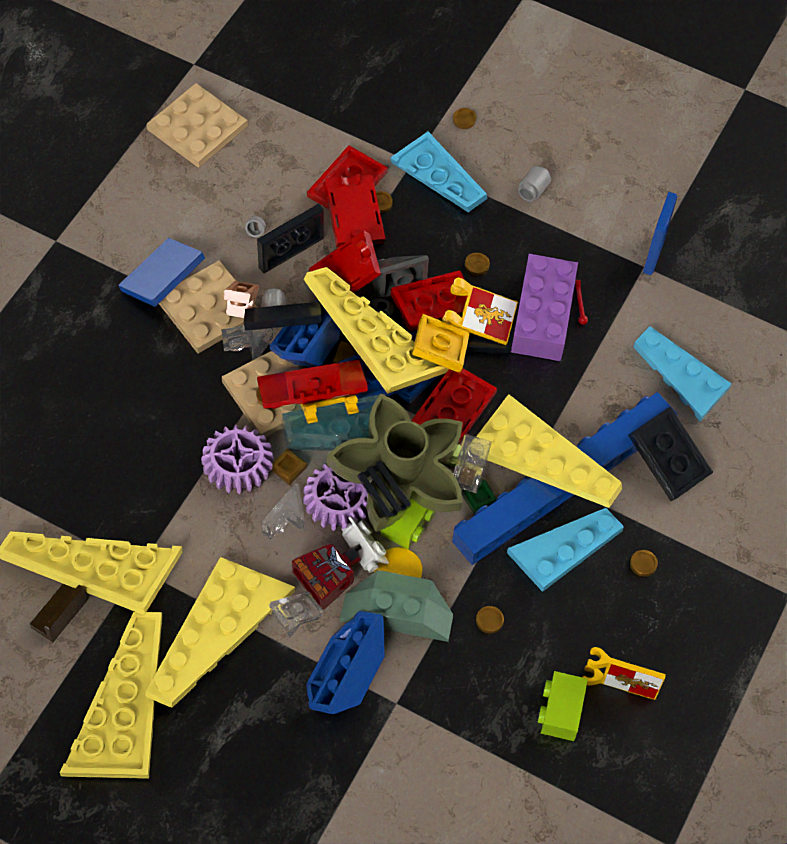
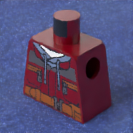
(326, 572)

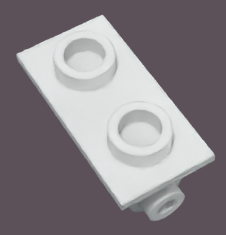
(360, 535)

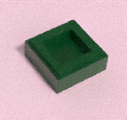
(477, 500)

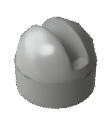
(251, 224)

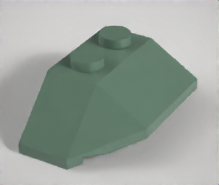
(404, 601)

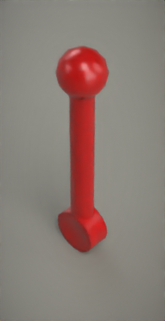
(582, 319)

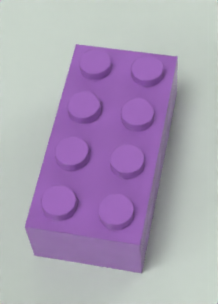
(544, 307)

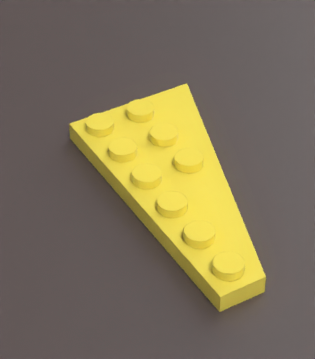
(374, 335)
(538, 451)
(105, 568)
(220, 619)

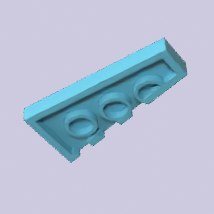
(437, 169)
(689, 377)
(562, 549)

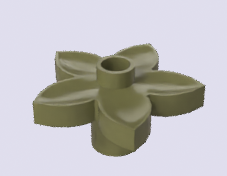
(411, 455)

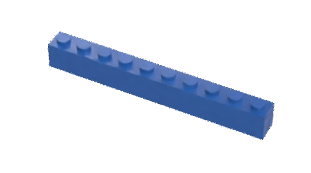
(535, 499)

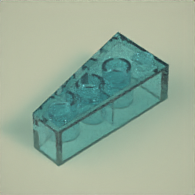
(332, 428)

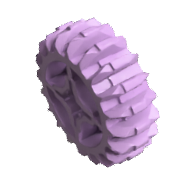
(256, 456)
(323, 506)

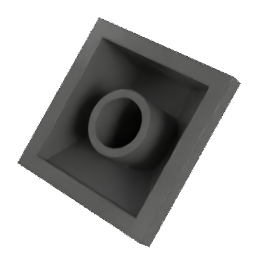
(399, 271)

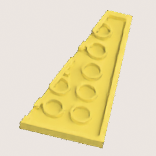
(121, 717)

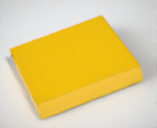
(441, 343)

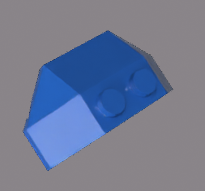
(308, 343)
(347, 664)

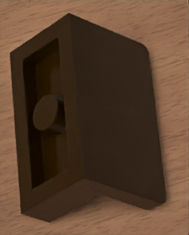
(59, 611)

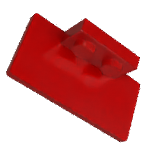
(312, 384)

